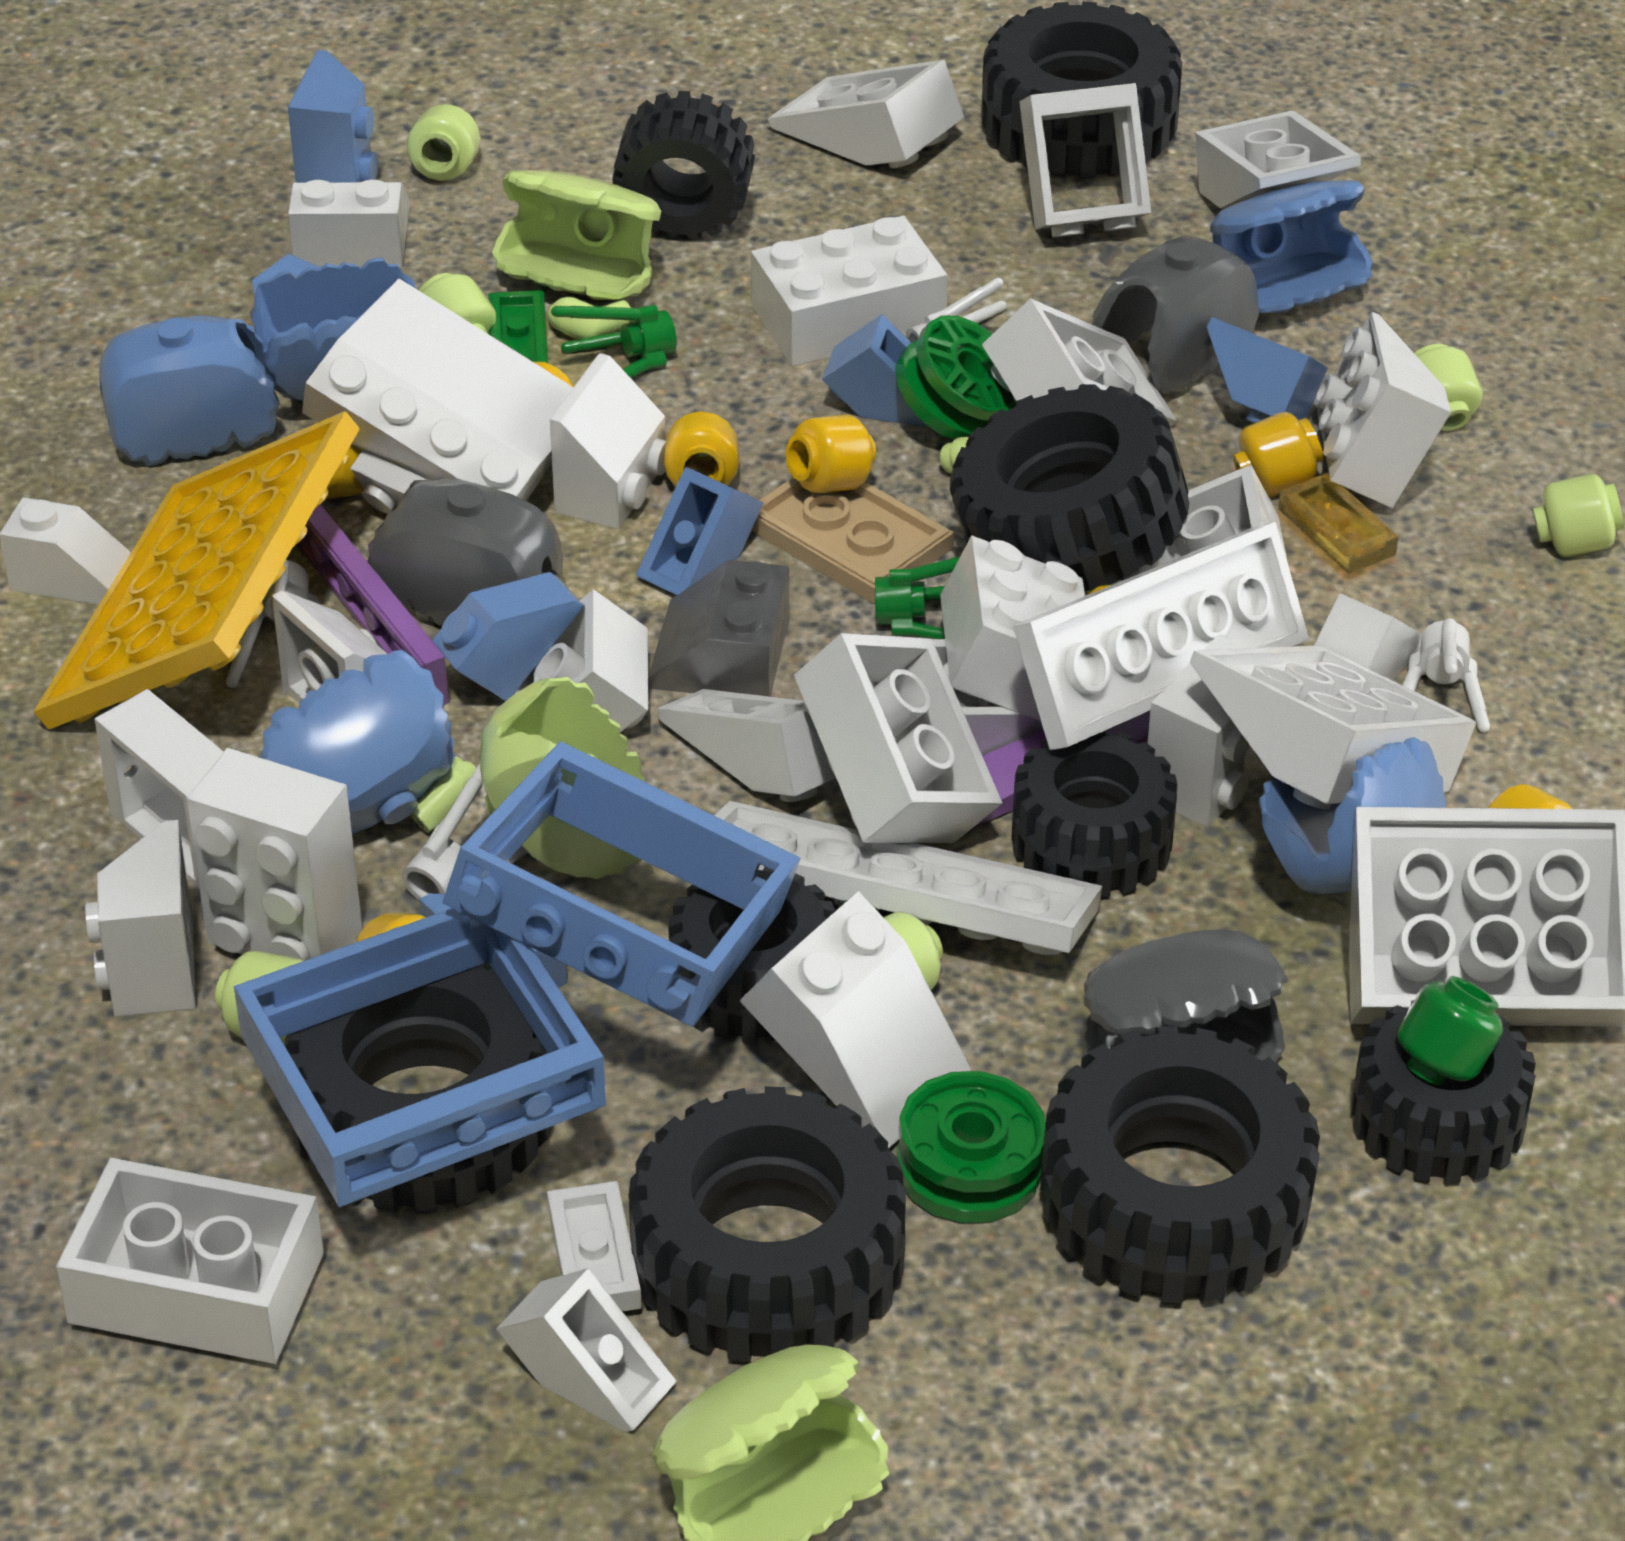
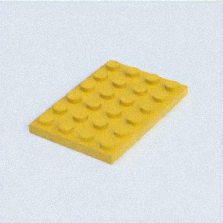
(198, 573)

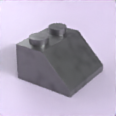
(725, 631)

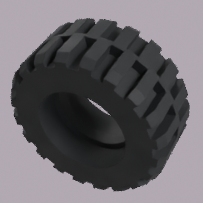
(1078, 50)
(1075, 482)
(450, 1023)
(767, 1153)
(1163, 1233)

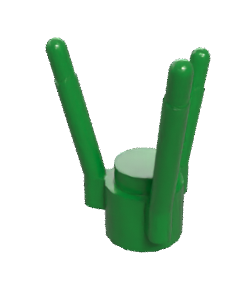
(646, 336)
(904, 597)

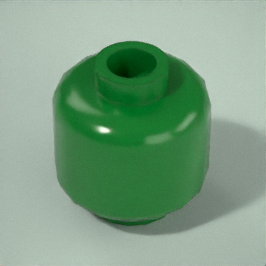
(1450, 1031)

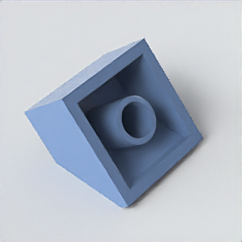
(331, 125)

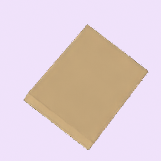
(850, 533)

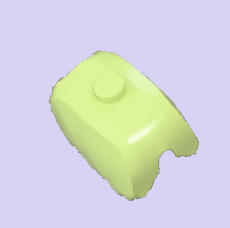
(577, 234)
(522, 736)
(772, 1450)

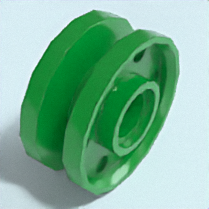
(950, 377)
(971, 1146)

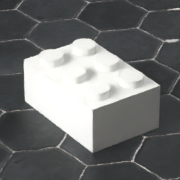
(839, 281)
(982, 602)
(897, 739)
(274, 858)
(191, 1260)

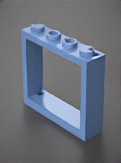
(648, 826)
(451, 1123)

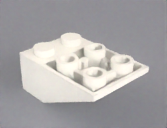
(1378, 413)

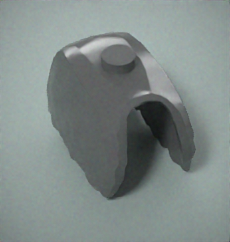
(1177, 294)
(457, 541)
(1189, 982)

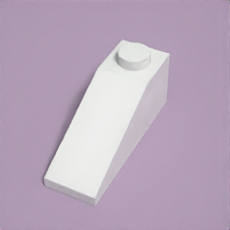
(755, 738)

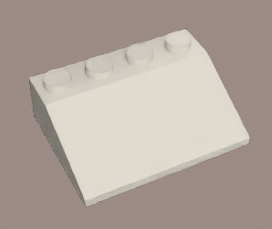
(439, 395)
(1320, 712)
(1492, 897)

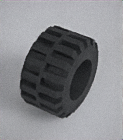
(693, 132)
(1095, 811)
(704, 919)
(1445, 1127)

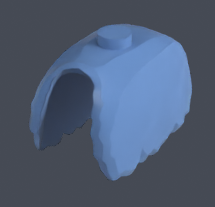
(1297, 242)
(311, 312)
(186, 388)
(370, 731)
(1318, 842)

